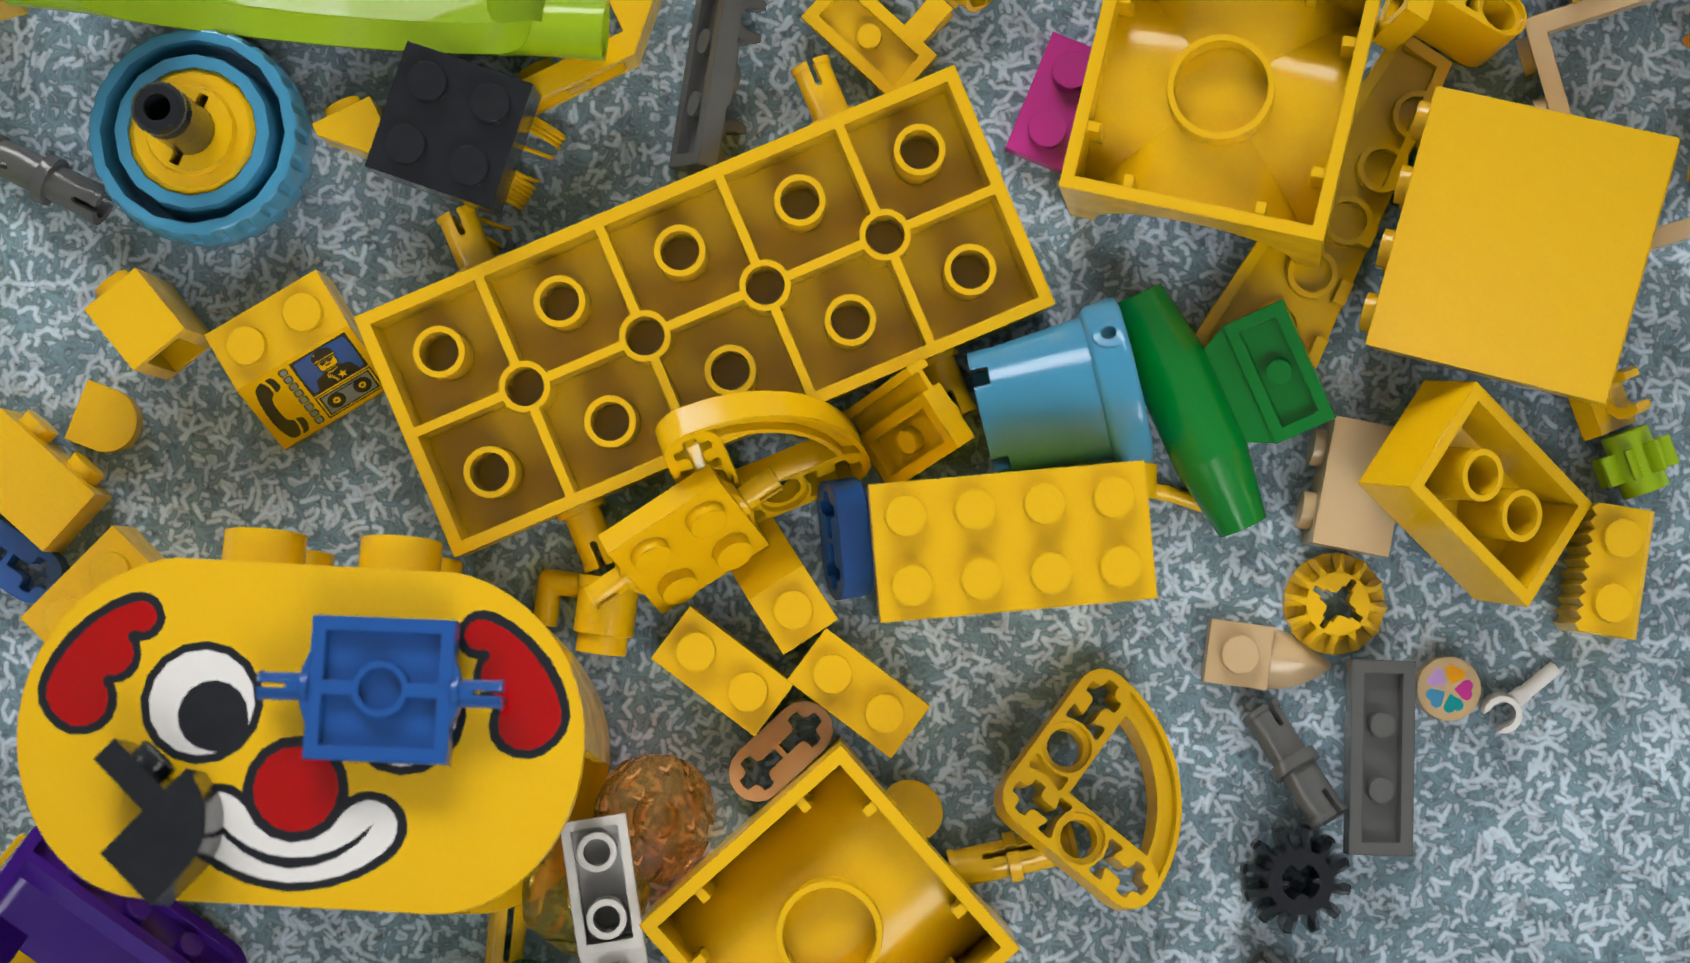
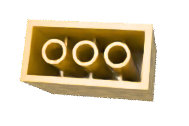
(1519, 243)
(1011, 541)

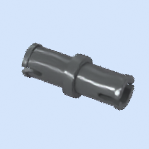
(53, 182)
(1294, 764)

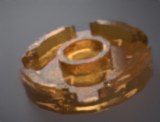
(665, 812)

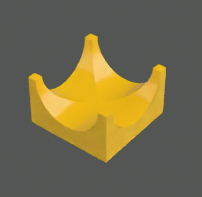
(1220, 115)

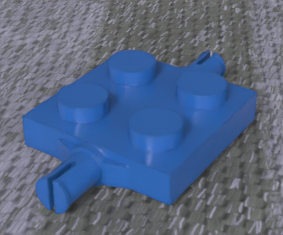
(381, 690)

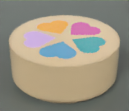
(1447, 688)

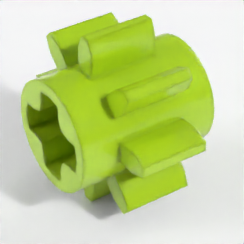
(1635, 461)

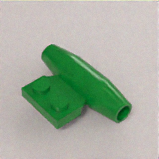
(1213, 399)

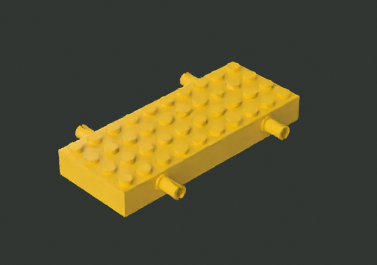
(779, 270)

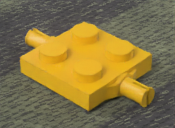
(684, 539)

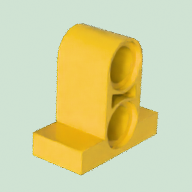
(1458, 28)

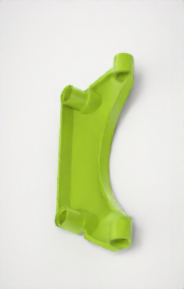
(449, 26)

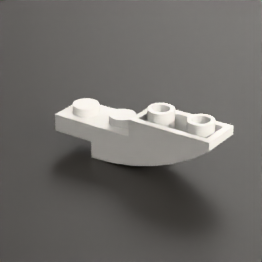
(603, 890)

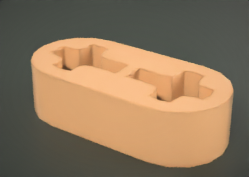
(791, 762)

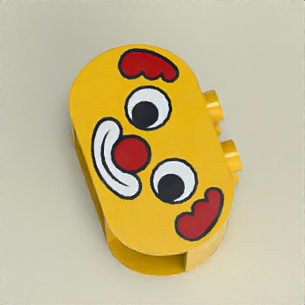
(177, 663)

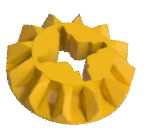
(1305, 610)

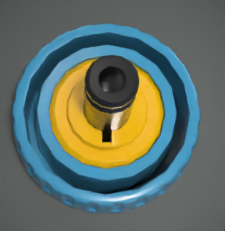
(201, 138)

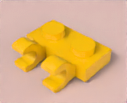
(878, 42)

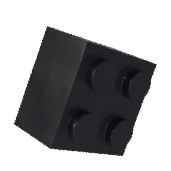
(453, 129)

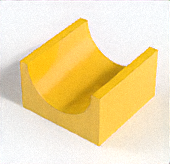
(827, 879)

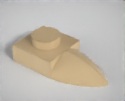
(1257, 657)

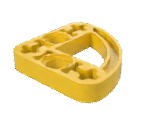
(829, 454)
(1055, 783)

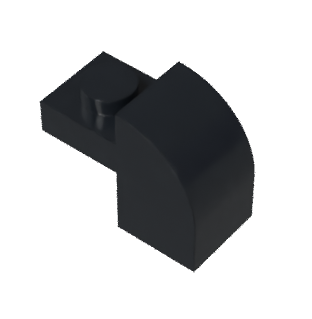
(173, 833)

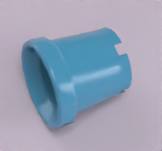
(1063, 395)

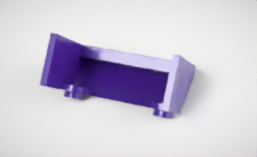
(67, 920)

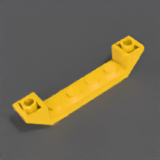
(353, 122)

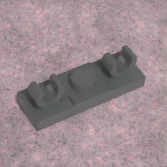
(711, 82)
(1379, 757)

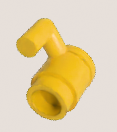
(597, 630)

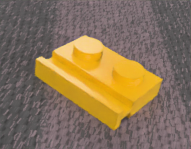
(908, 424)

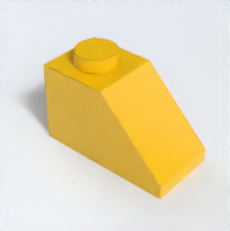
(783, 591)

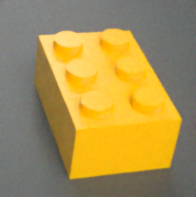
(1475, 492)

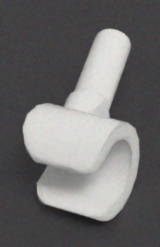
(1519, 697)

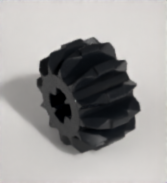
(1292, 902)

